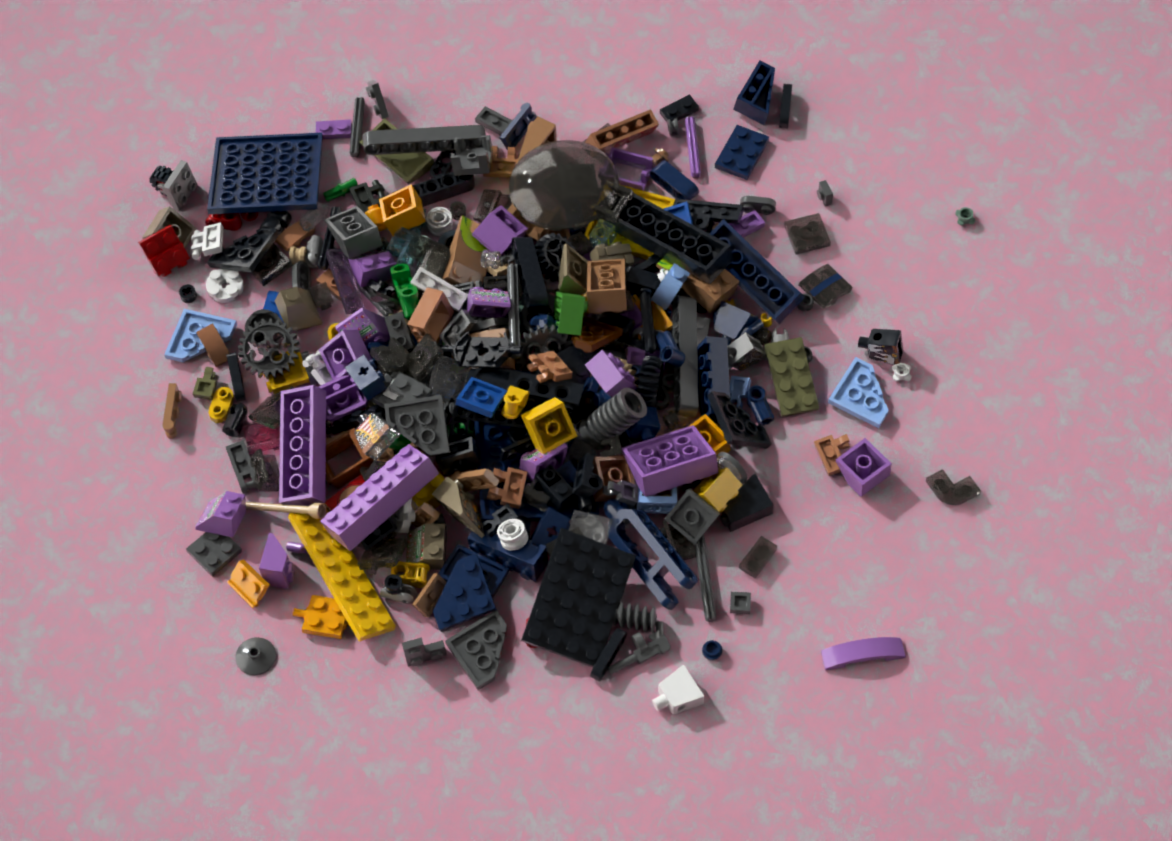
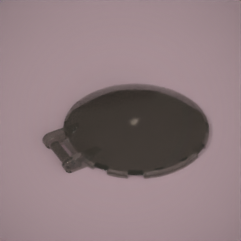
(567, 186)

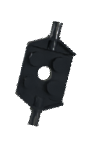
(469, 351)

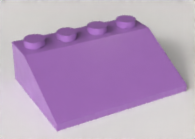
(670, 460)

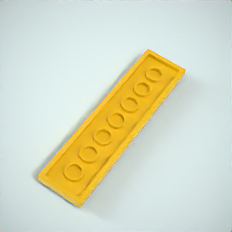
(343, 578)

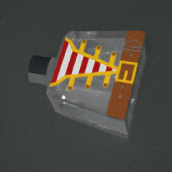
(374, 435)

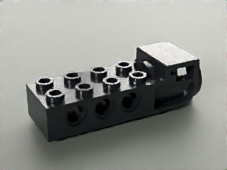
(568, 392)

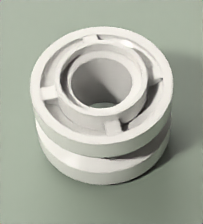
(439, 214)
(512, 534)

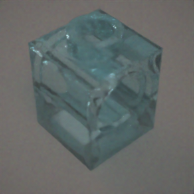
(604, 229)

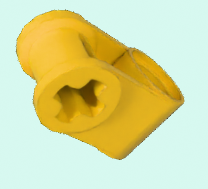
(514, 402)
(412, 573)

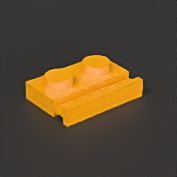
(248, 583)

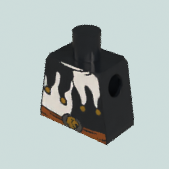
(883, 345)

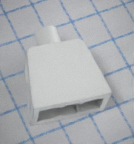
(678, 692)

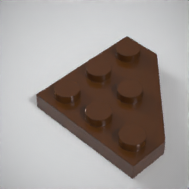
(595, 335)

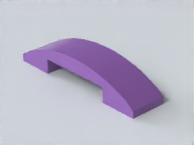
(862, 650)

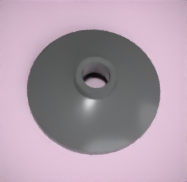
(259, 663)

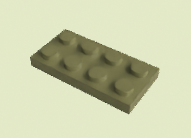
(791, 377)

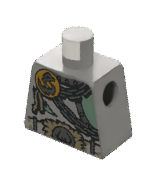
(745, 352)

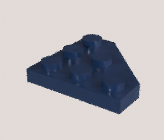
(464, 595)

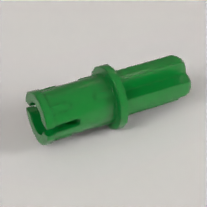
(339, 190)

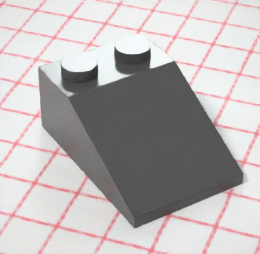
(354, 232)

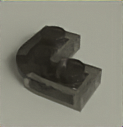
(952, 493)

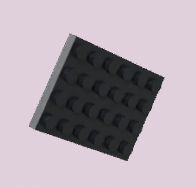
(578, 598)

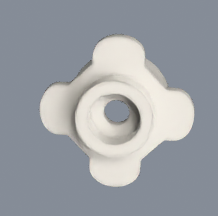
(901, 367)

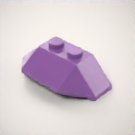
(342, 397)

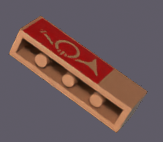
(624, 131)

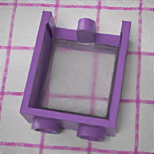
(631, 168)

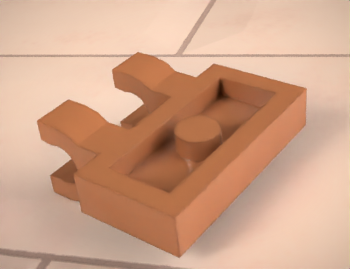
(502, 166)
(550, 366)
(829, 451)
(513, 487)

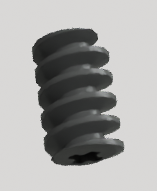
(636, 617)

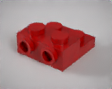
(164, 251)

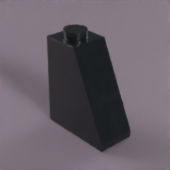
(748, 506)

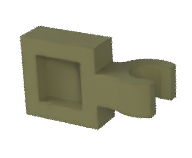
(205, 386)

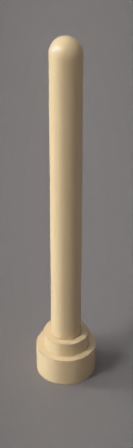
(315, 510)

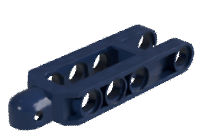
(668, 557)

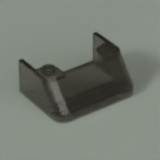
(429, 254)

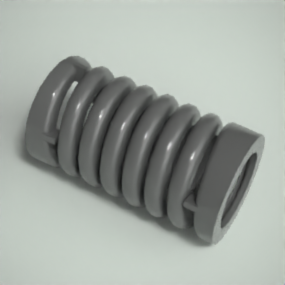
(613, 417)

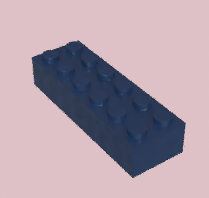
(758, 276)

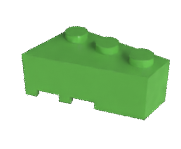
(569, 312)

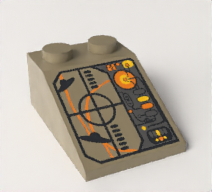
(459, 505)

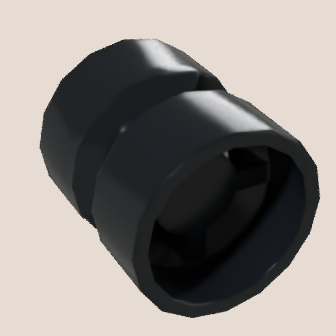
(278, 220)

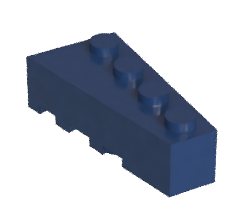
(712, 372)
(526, 561)

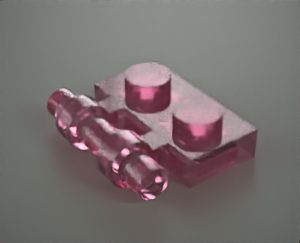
(259, 433)

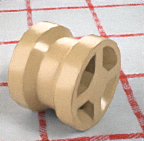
(297, 254)

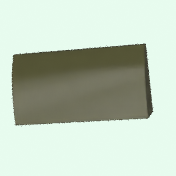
(406, 165)

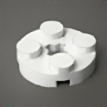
(221, 276)
(404, 517)

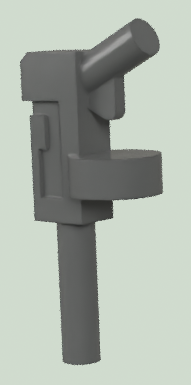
(644, 651)

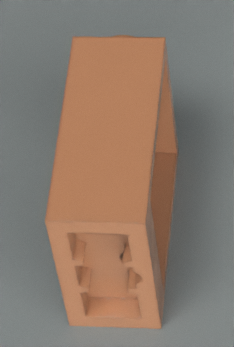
(431, 315)

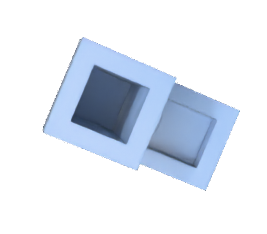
(670, 286)

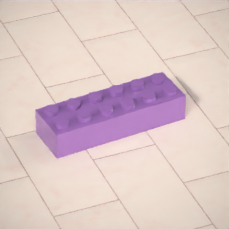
(302, 446)
(379, 497)

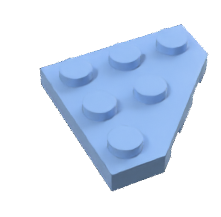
(185, 341)
(860, 394)

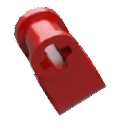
(230, 221)

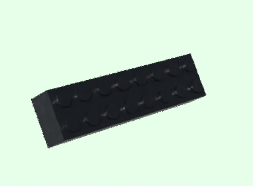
(673, 238)

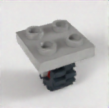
(175, 183)

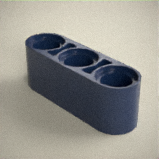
(674, 181)

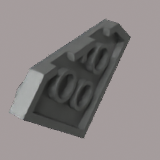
(421, 423)
(480, 648)

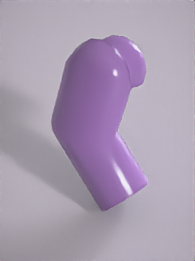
(296, 547)

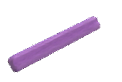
(692, 147)

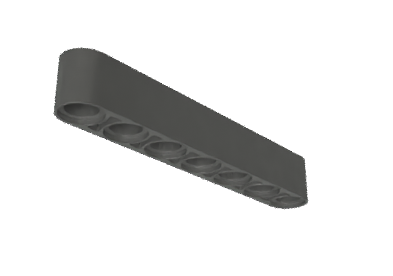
(421, 139)
(686, 376)

